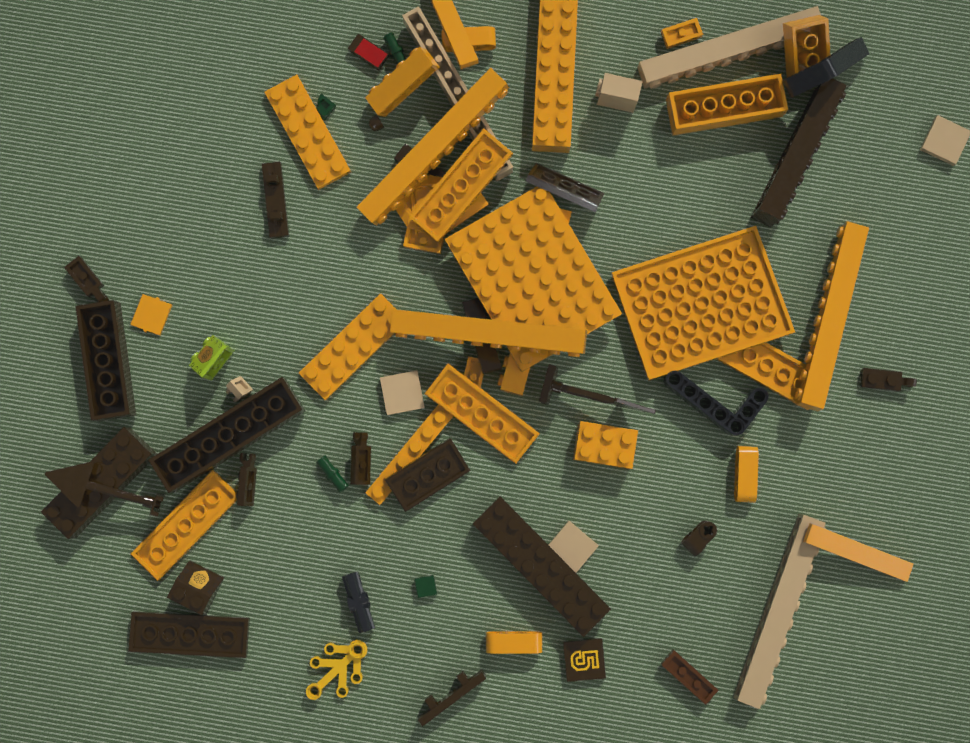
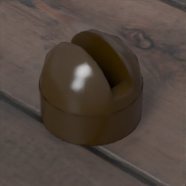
(375, 123)

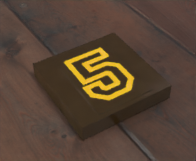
(584, 659)

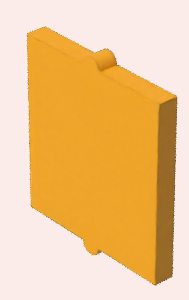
(151, 314)

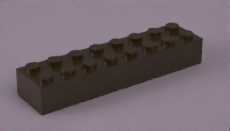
(798, 152)
(227, 435)
(541, 566)

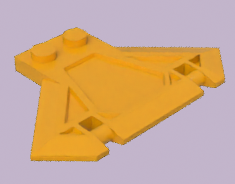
(417, 237)

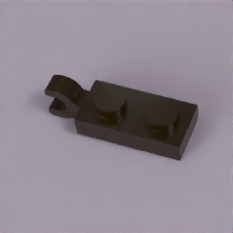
(86, 278)
(885, 380)
(360, 460)
(247, 480)

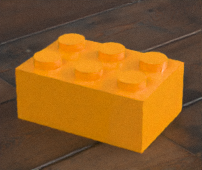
(805, 43)
(605, 445)

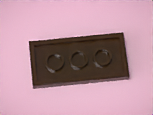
(565, 187)
(427, 474)

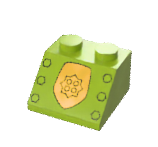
(211, 357)

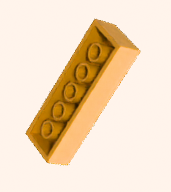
(726, 104)

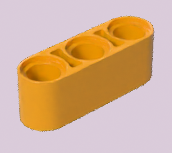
(481, 38)
(746, 474)
(513, 642)

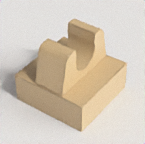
(239, 388)

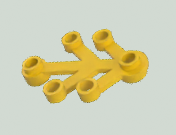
(339, 666)

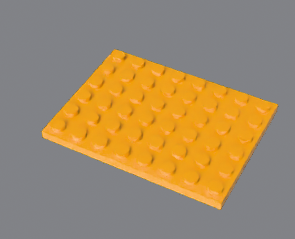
(532, 270)
(702, 303)

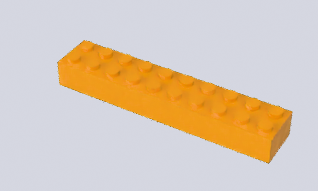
(554, 76)

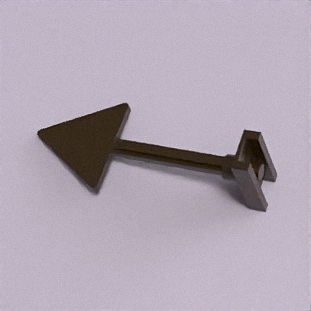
(551, 385)
(75, 480)

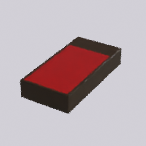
(368, 52)

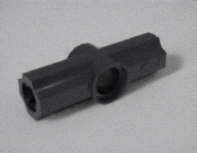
(358, 602)

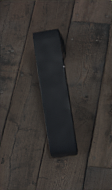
(826, 68)
(713, 405)

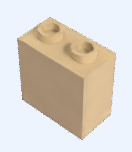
(618, 92)

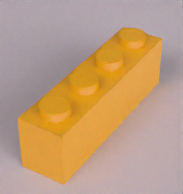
(402, 81)

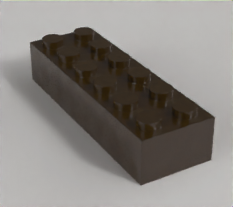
(105, 360)
(113, 467)

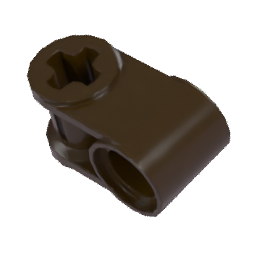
(697, 540)

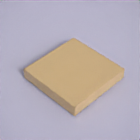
(945, 140)
(402, 392)
(573, 546)

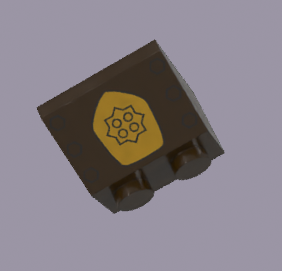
(195, 588)

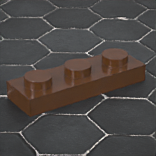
(689, 677)

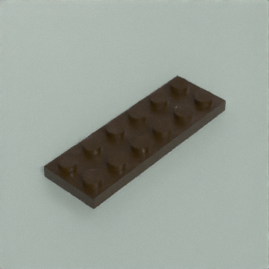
(189, 634)

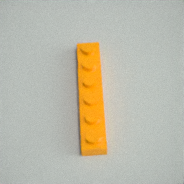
(411, 450)

